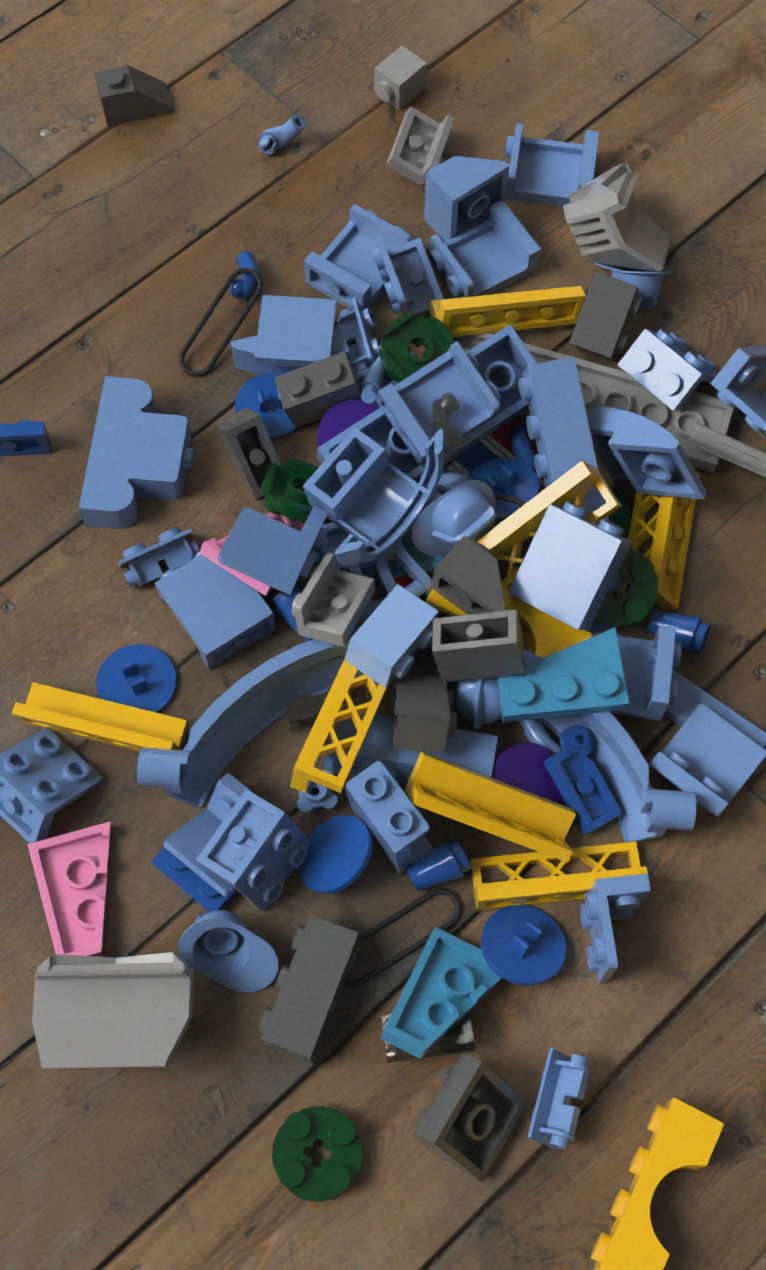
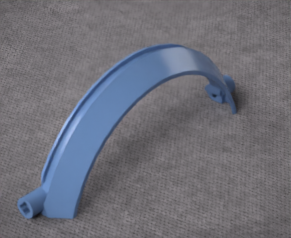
(312, 668)

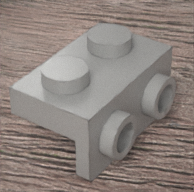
(419, 145)
(331, 602)

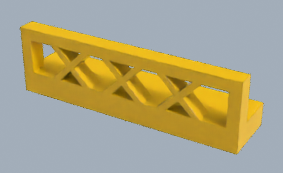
(520, 309)
(527, 519)
(670, 542)
(100, 720)
(325, 724)
(490, 805)
(550, 889)

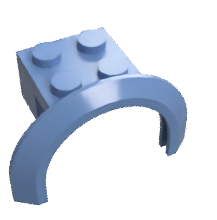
(371, 495)

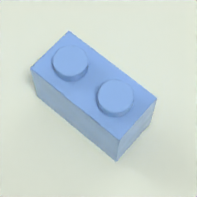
(392, 636)

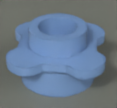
(324, 800)

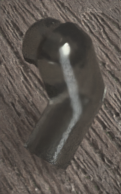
(442, 418)

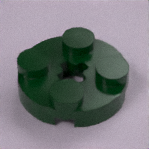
(417, 330)
(282, 487)
(639, 595)
(296, 1170)

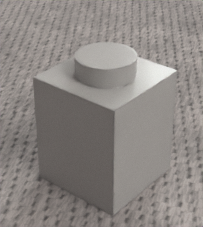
(400, 77)

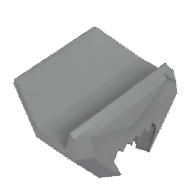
(612, 226)
(111, 1010)

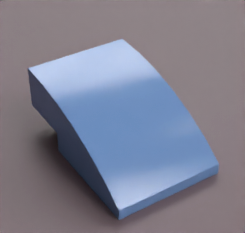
(643, 453)

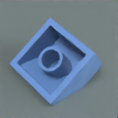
(461, 193)

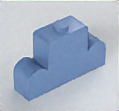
(132, 455)

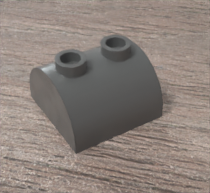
(470, 1117)

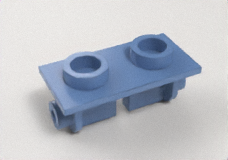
(359, 326)
(144, 561)
(553, 1117)

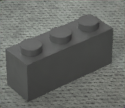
(422, 707)
(310, 989)

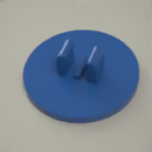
(262, 397)
(507, 478)
(137, 678)
(336, 854)
(523, 945)

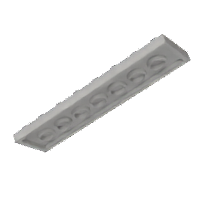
(619, 390)

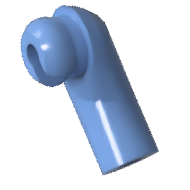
(281, 136)

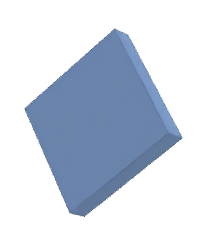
(294, 331)

